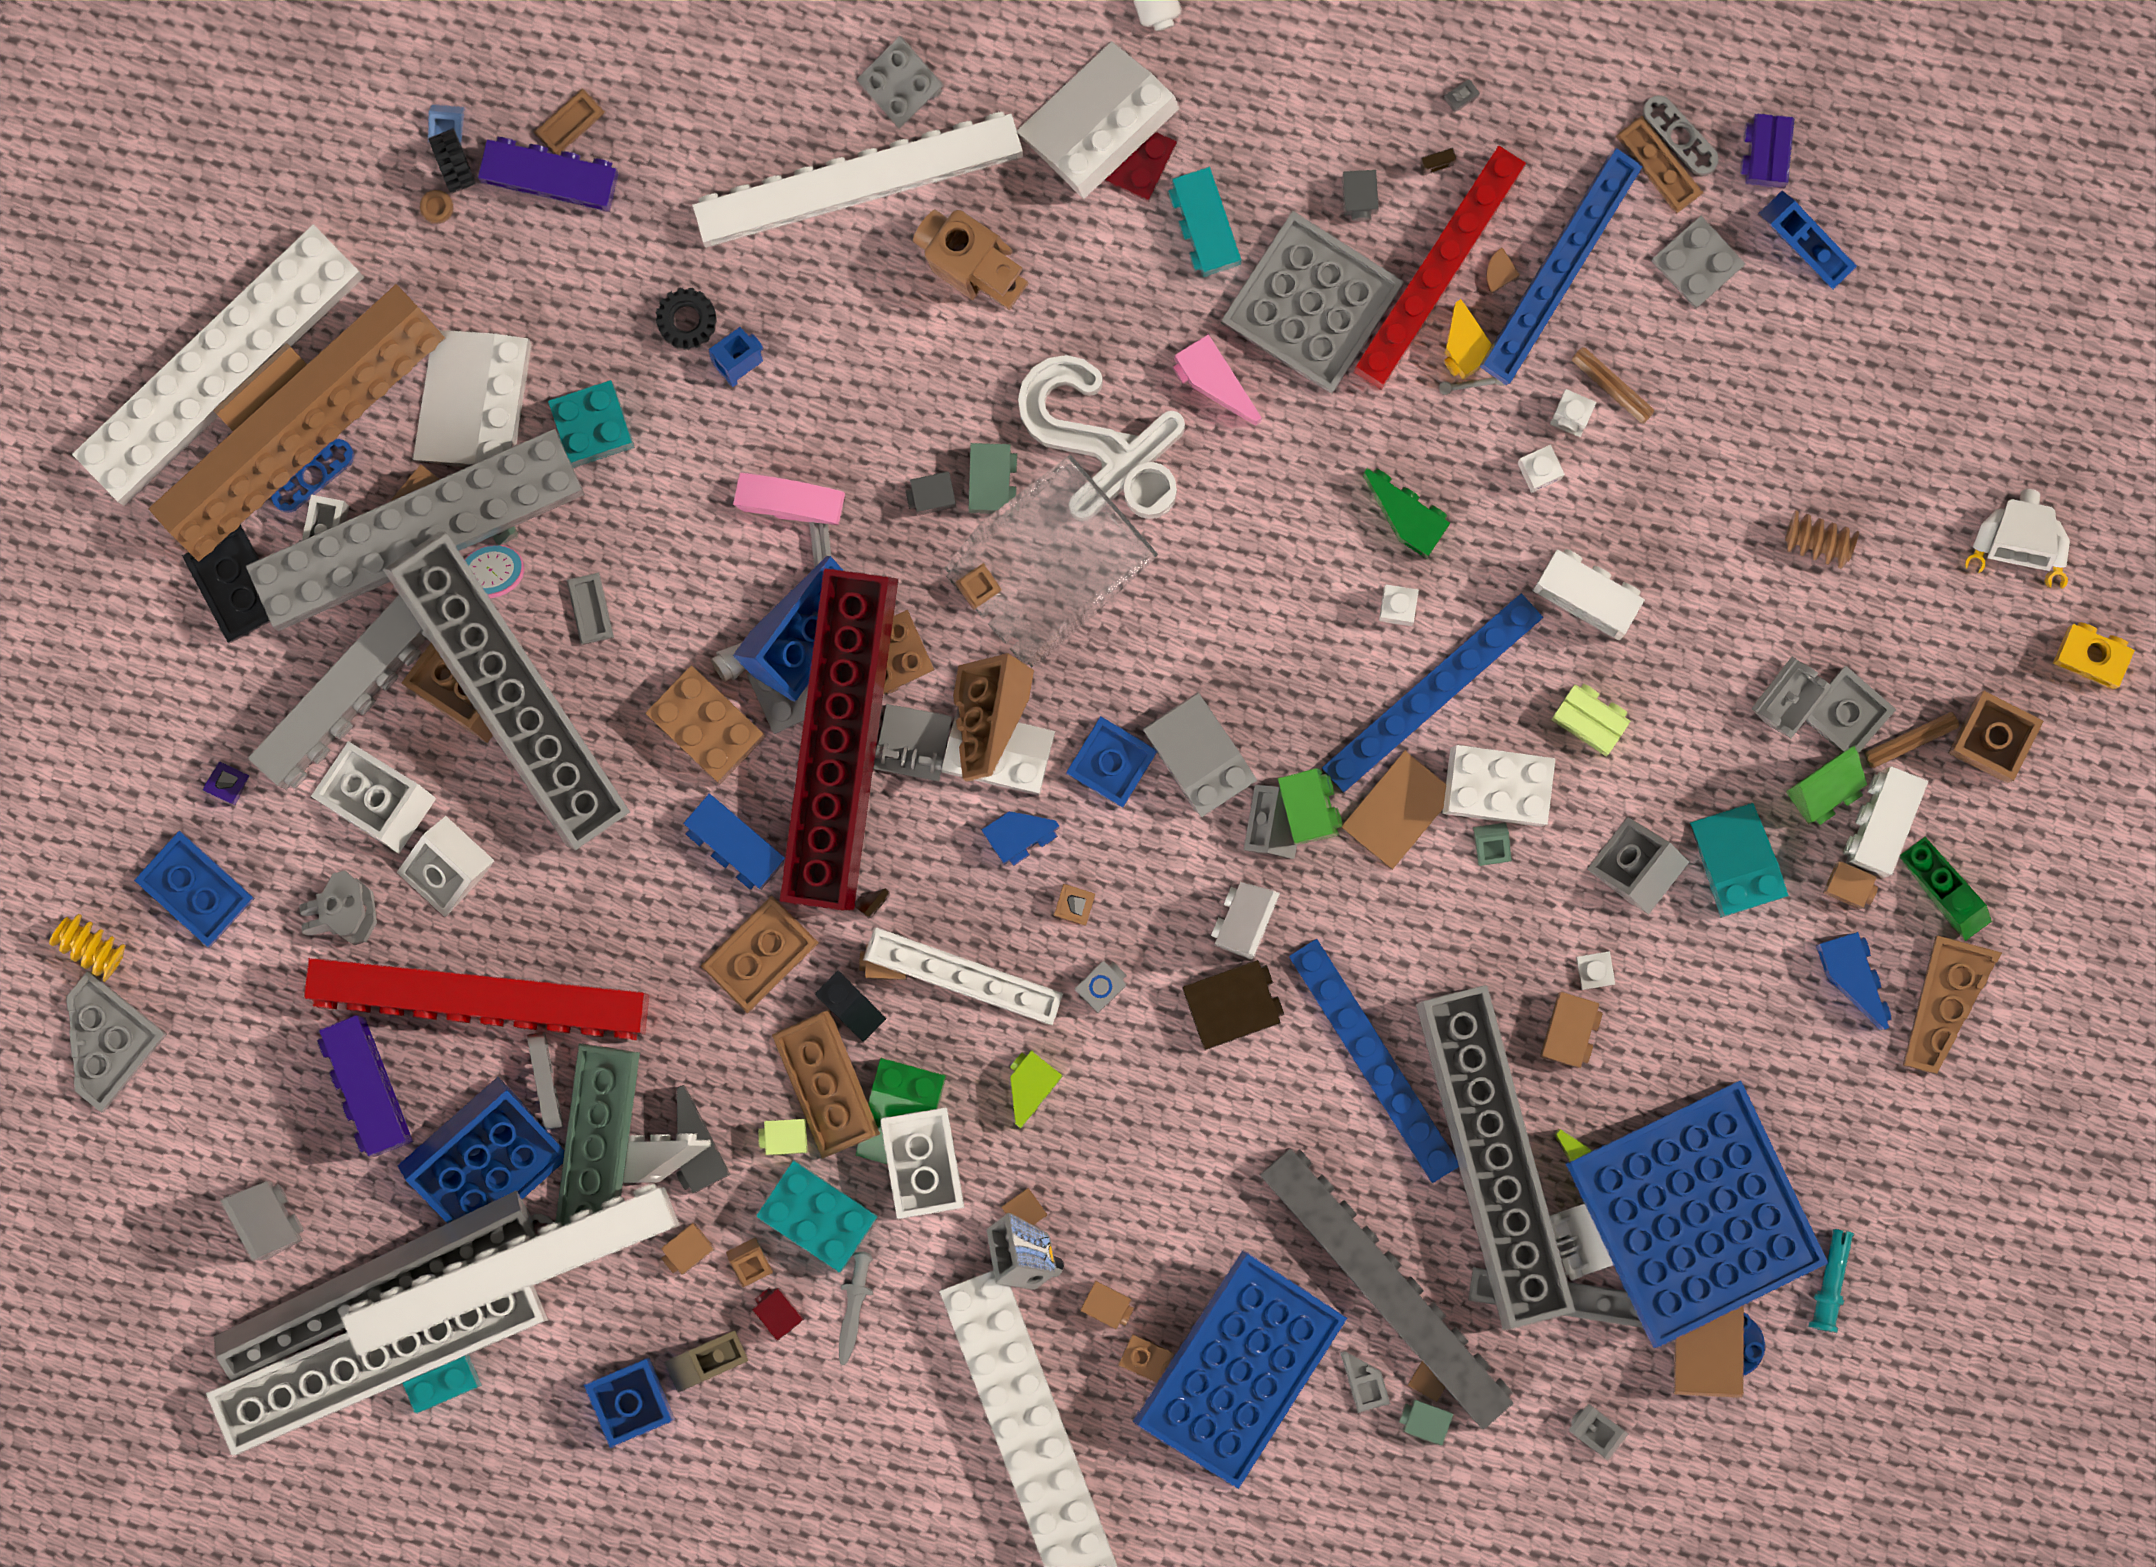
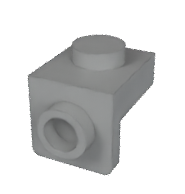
(1597, 1431)

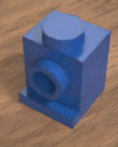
(733, 345)

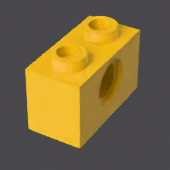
(2073, 655)

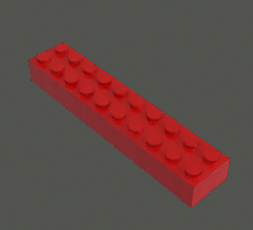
(476, 996)

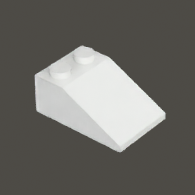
(373, 797)
(1245, 920)
(922, 1163)

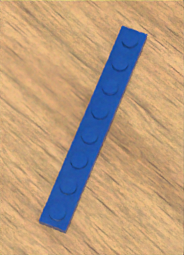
(1561, 266)
(1432, 692)
(1374, 1061)

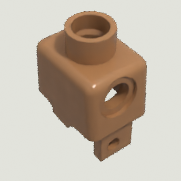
(976, 267)

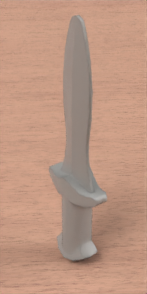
(855, 1294)

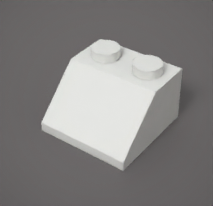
(445, 866)

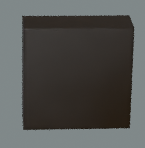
(1438, 161)

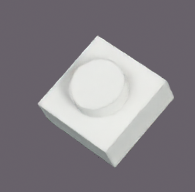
(1595, 970)

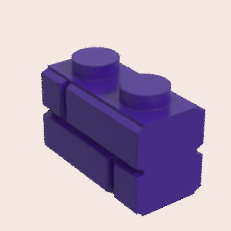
(1769, 150)

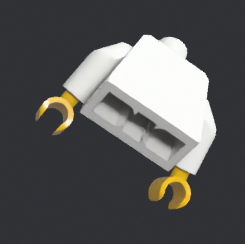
(2024, 536)

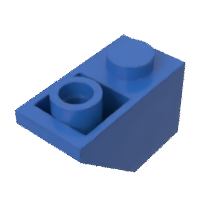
(1016, 833)

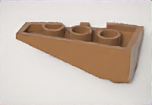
(990, 703)

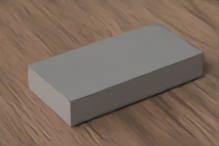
(590, 608)

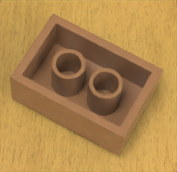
(705, 724)

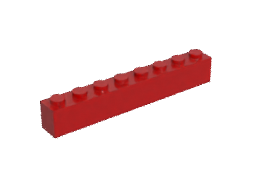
(1439, 267)

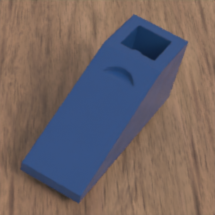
(1849, 970)

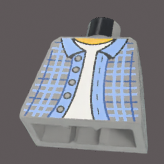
(1021, 1253)

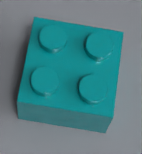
(591, 424)

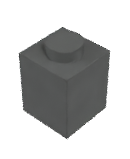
(1360, 194)
(931, 494)

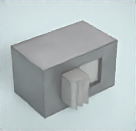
(1462, 95)

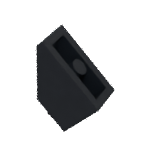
(850, 1006)

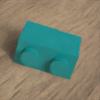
(442, 1384)

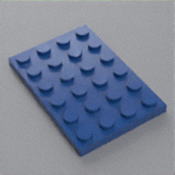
(1240, 1369)

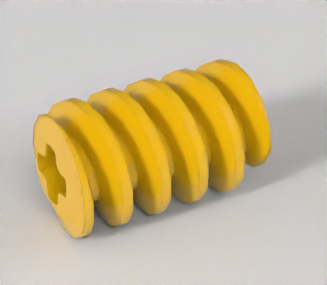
(87, 945)

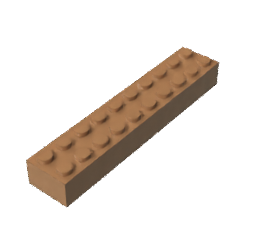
(296, 423)

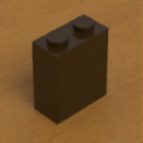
(1233, 1004)

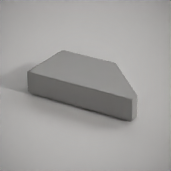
(1365, 1383)

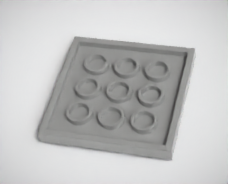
(1312, 302)

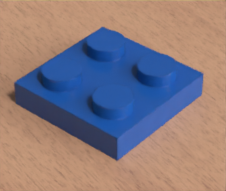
(1111, 762)

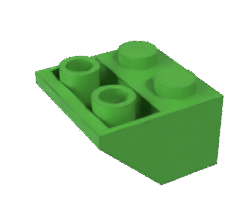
(1309, 806)

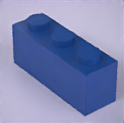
(733, 843)

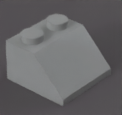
(1638, 865)

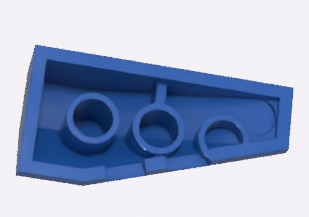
(783, 642)

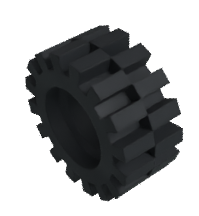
(452, 161)
(674, 302)

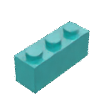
(1204, 222)

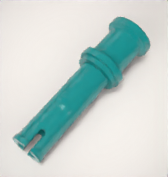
(1830, 1297)

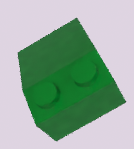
(898, 1092)

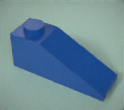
(1807, 239)

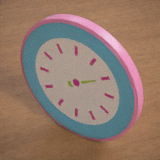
(496, 568)

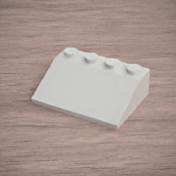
(1098, 119)
(472, 398)

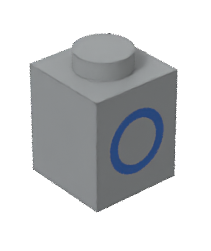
(1102, 985)

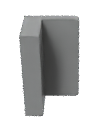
(1268, 824)

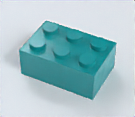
(817, 1216)

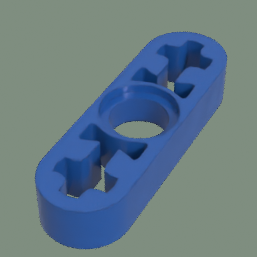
(298, 497)

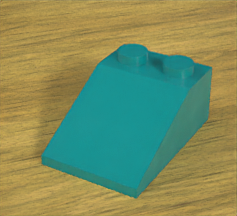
(1738, 860)

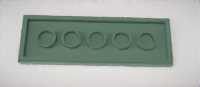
(597, 1129)

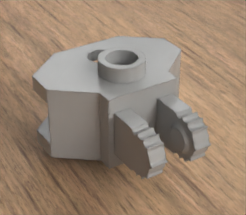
(342, 909)

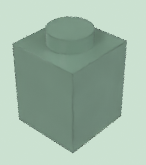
(1426, 1421)

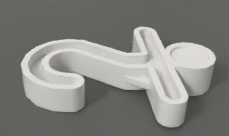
(1124, 457)

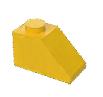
(1465, 343)

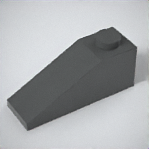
(708, 1165)

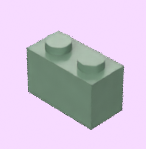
(990, 477)

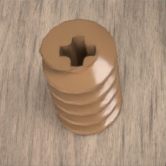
(1820, 539)

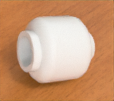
(1158, 13)

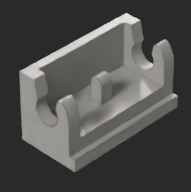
(1791, 697)

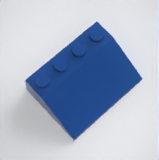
(482, 1155)

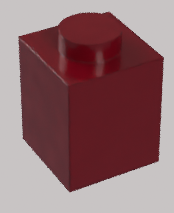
(777, 1312)

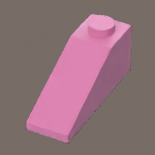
(1210, 375)

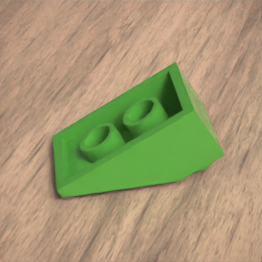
(1829, 786)

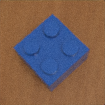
(629, 1402)

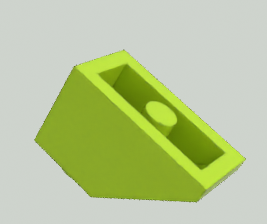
(1030, 1085)

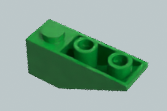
(1410, 520)
(1946, 889)

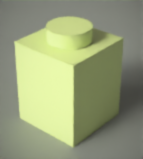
(783, 1137)

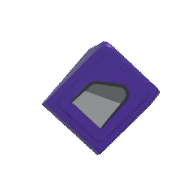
(226, 783)

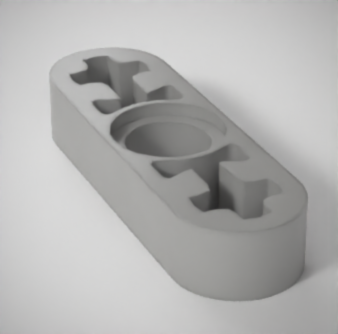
(1682, 122)
(542, 1073)

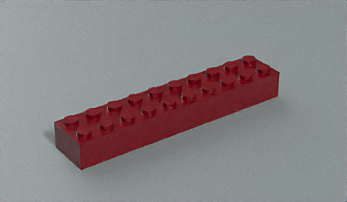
(839, 739)

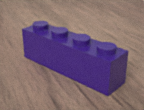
(547, 174)

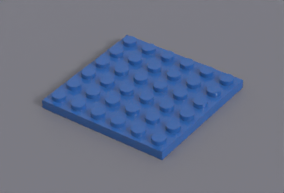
(1697, 1214)

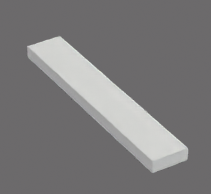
(963, 976)

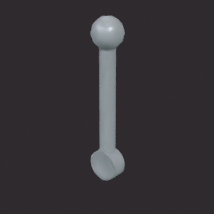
(1445, 387)

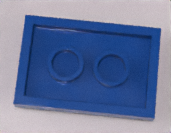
(194, 889)

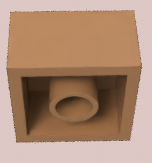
(1995, 737)

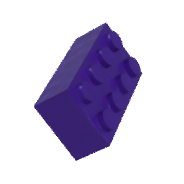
(365, 1086)

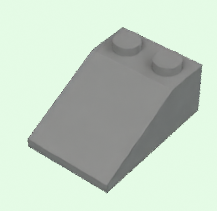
(1199, 754)
(263, 1220)

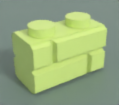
(1591, 719)

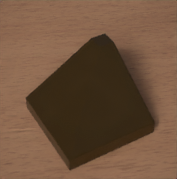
(871, 903)

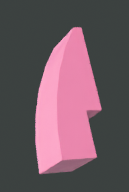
(788, 499)

